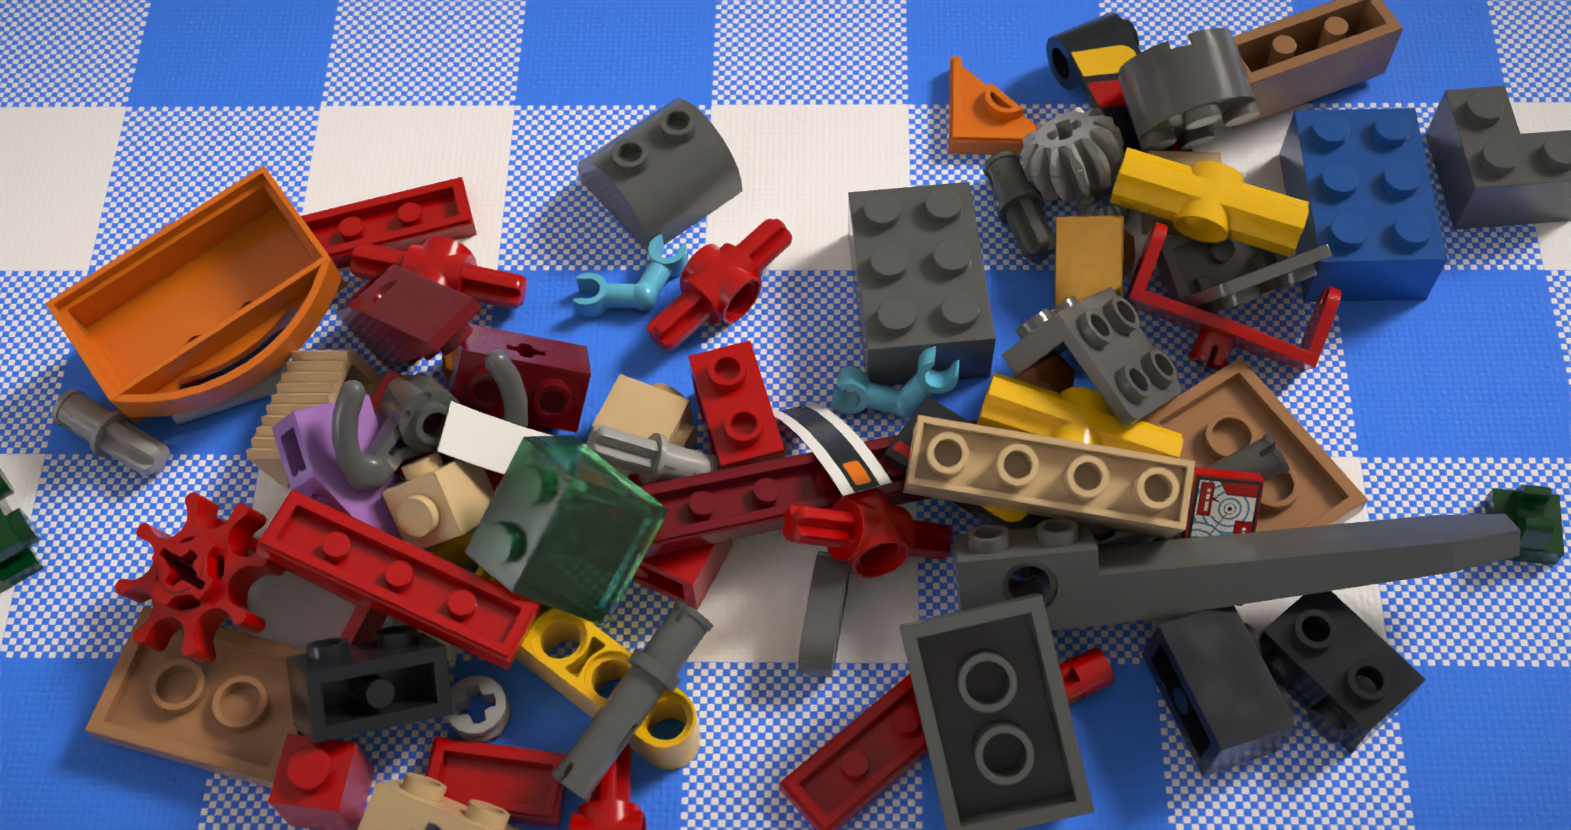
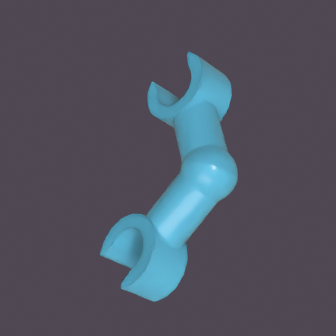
(639, 295)
(901, 401)

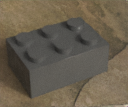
(919, 281)
(996, 716)

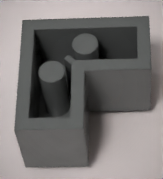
(1491, 169)

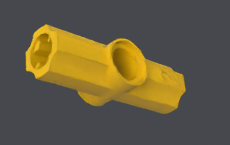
(1209, 202)
(1070, 415)

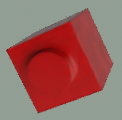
(321, 784)

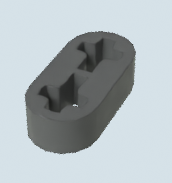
(824, 615)

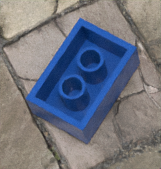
(1365, 201)

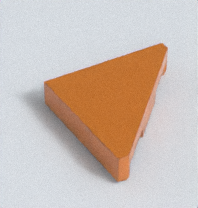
(982, 116)

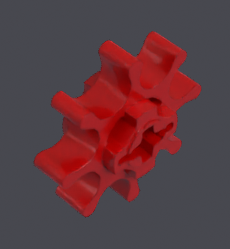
(199, 578)

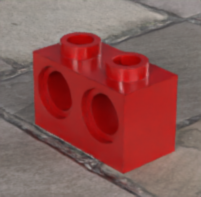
(735, 406)

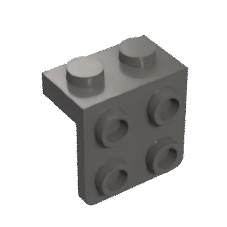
(1229, 271)
(1108, 346)

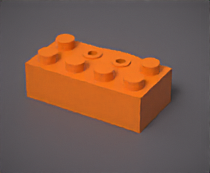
(201, 302)

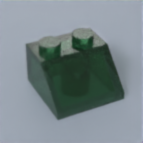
(566, 528)

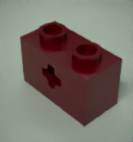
(551, 370)

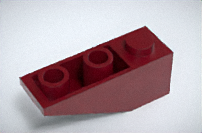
(408, 316)

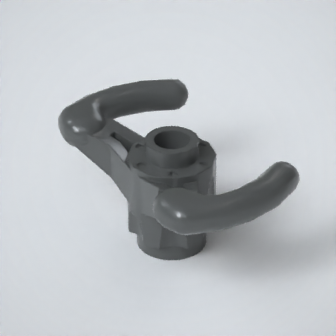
(414, 420)

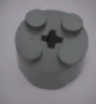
(1187, 90)

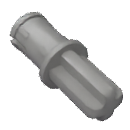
(110, 433)
(650, 458)

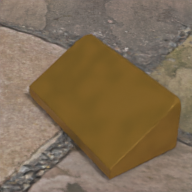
(1088, 256)

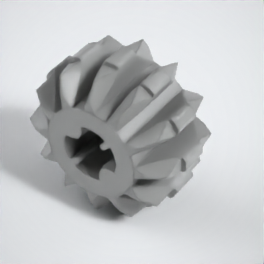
(1072, 154)

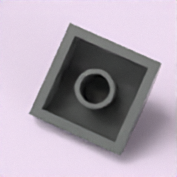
(663, 173)

